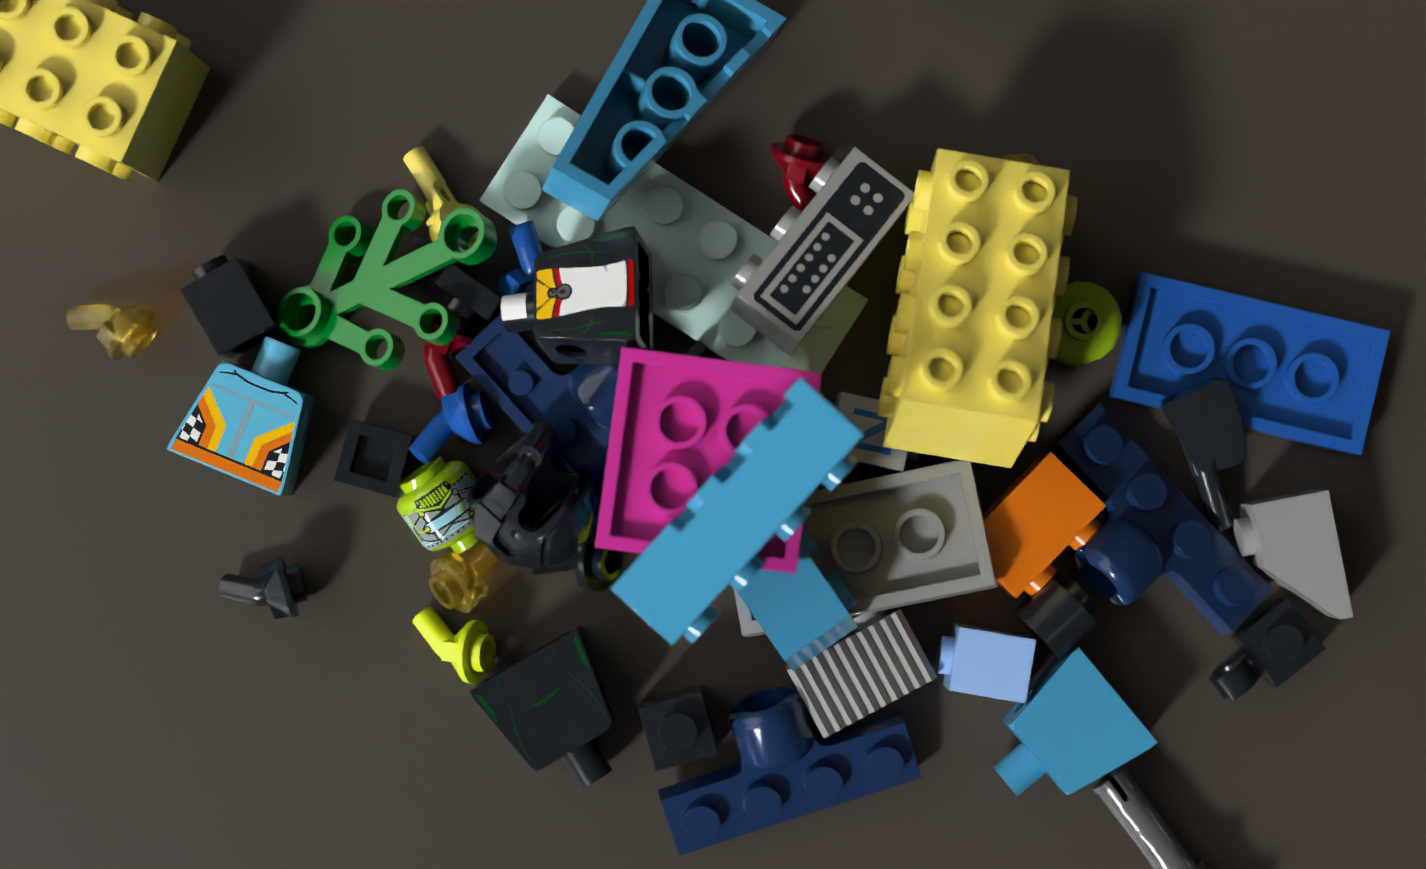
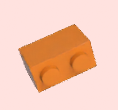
(1036, 522)

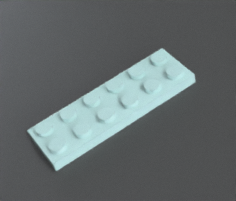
(691, 240)

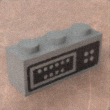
(819, 249)

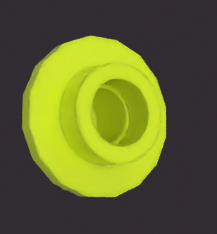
(469, 651)

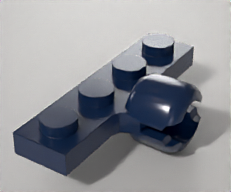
(534, 389)
(1152, 529)
(785, 771)

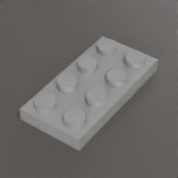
(899, 539)

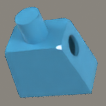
(1070, 728)

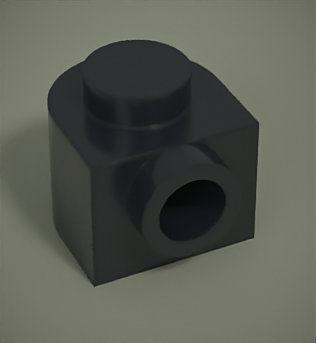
(1058, 616)

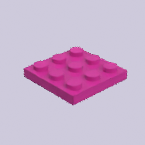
(672, 431)

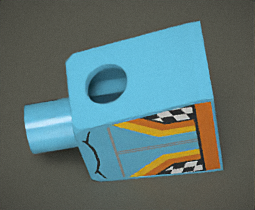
(250, 421)

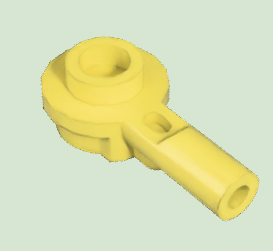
(434, 187)

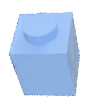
(986, 662)

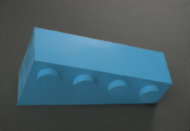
(653, 91)
(738, 513)
(802, 609)

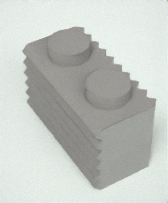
(862, 671)

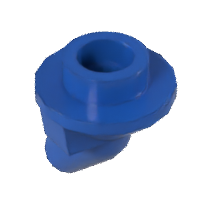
(527, 249)
(462, 413)

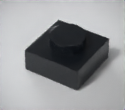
(374, 458)

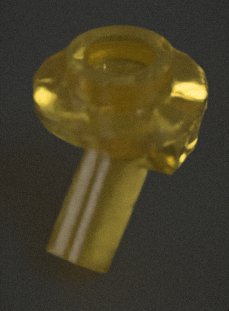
(120, 330)
(459, 581)

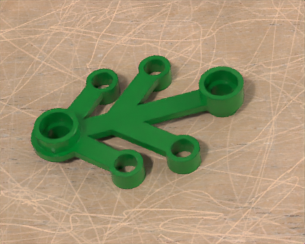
(380, 278)

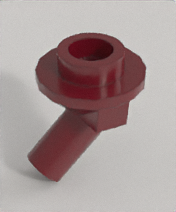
(799, 161)
(438, 360)

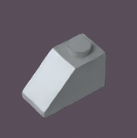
(1297, 547)

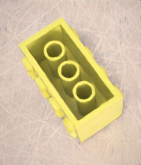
(97, 81)
(977, 308)

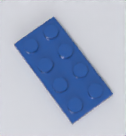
(1286, 366)

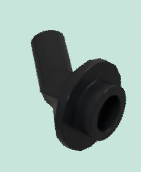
(590, 566)
(279, 588)

